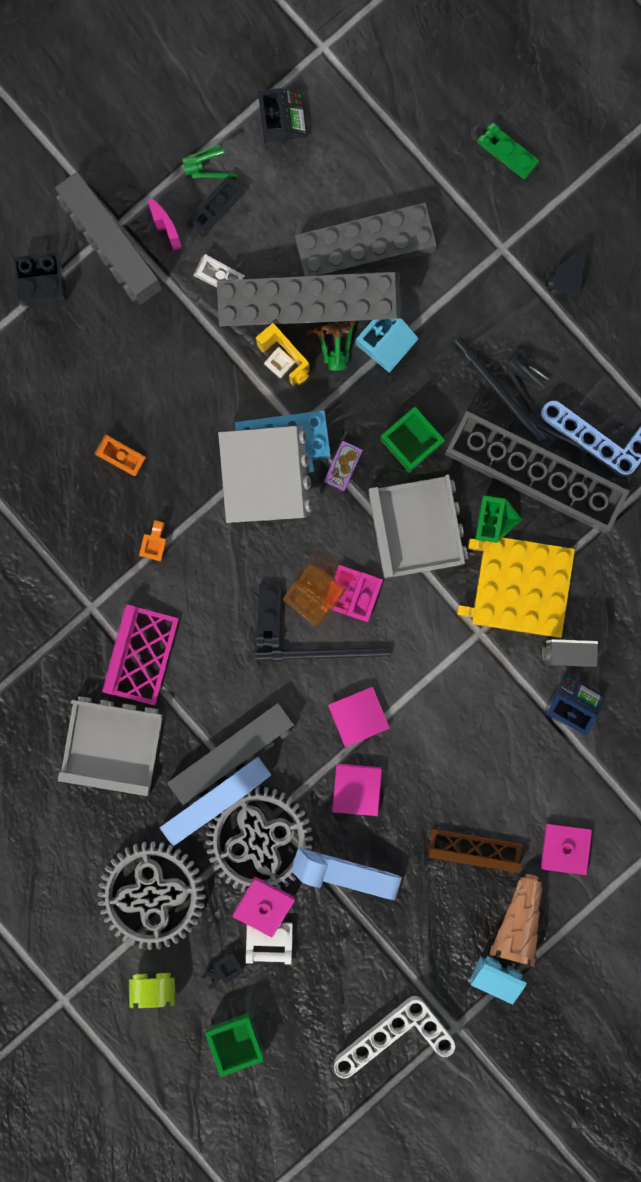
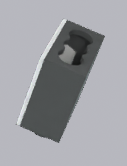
(570, 653)

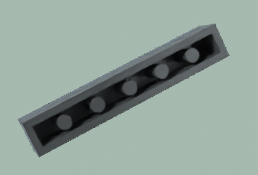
(230, 754)

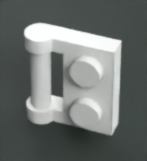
(282, 937)

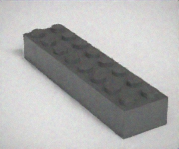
(309, 299)
(537, 472)

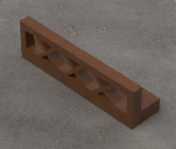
(473, 859)

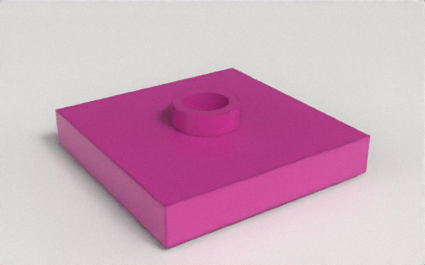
(566, 849)
(263, 907)

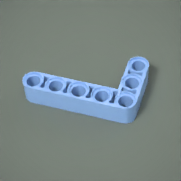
(599, 441)
(215, 801)
(315, 868)

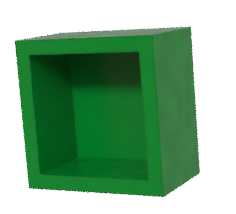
(412, 439)
(234, 1044)

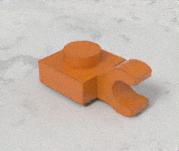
(153, 545)

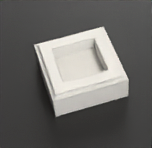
(279, 362)

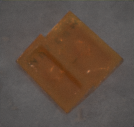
(314, 594)

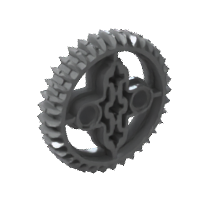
(239, 838)
(140, 896)

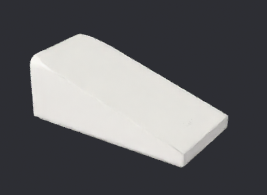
(213, 271)

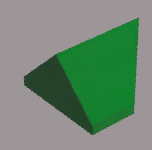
(495, 519)

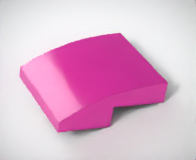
(164, 223)
(360, 593)
(358, 716)
(357, 789)

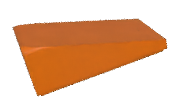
(120, 455)

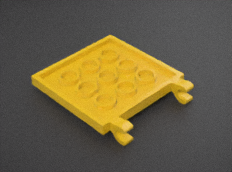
(521, 586)

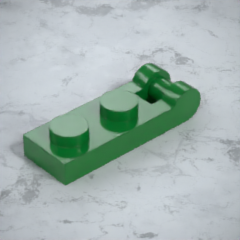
(508, 151)

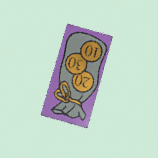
(343, 466)

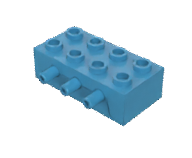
(313, 423)

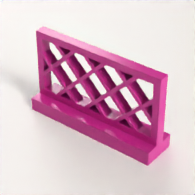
(120, 651)

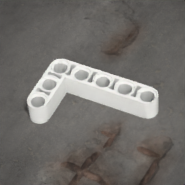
(393, 1033)

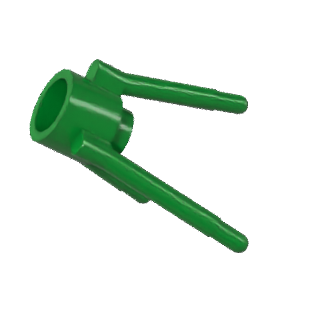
(193, 163)

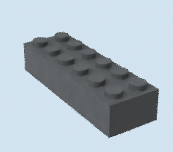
(104, 234)
(367, 242)

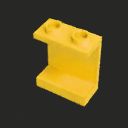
(273, 334)

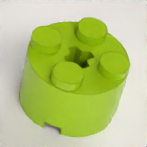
(151, 991)

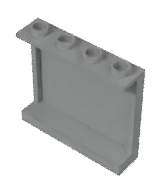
(265, 474)
(417, 527)
(111, 746)

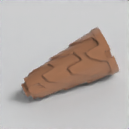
(518, 932)

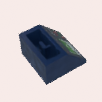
(575, 705)

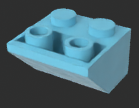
(386, 341)
(497, 980)

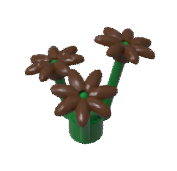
(336, 359)

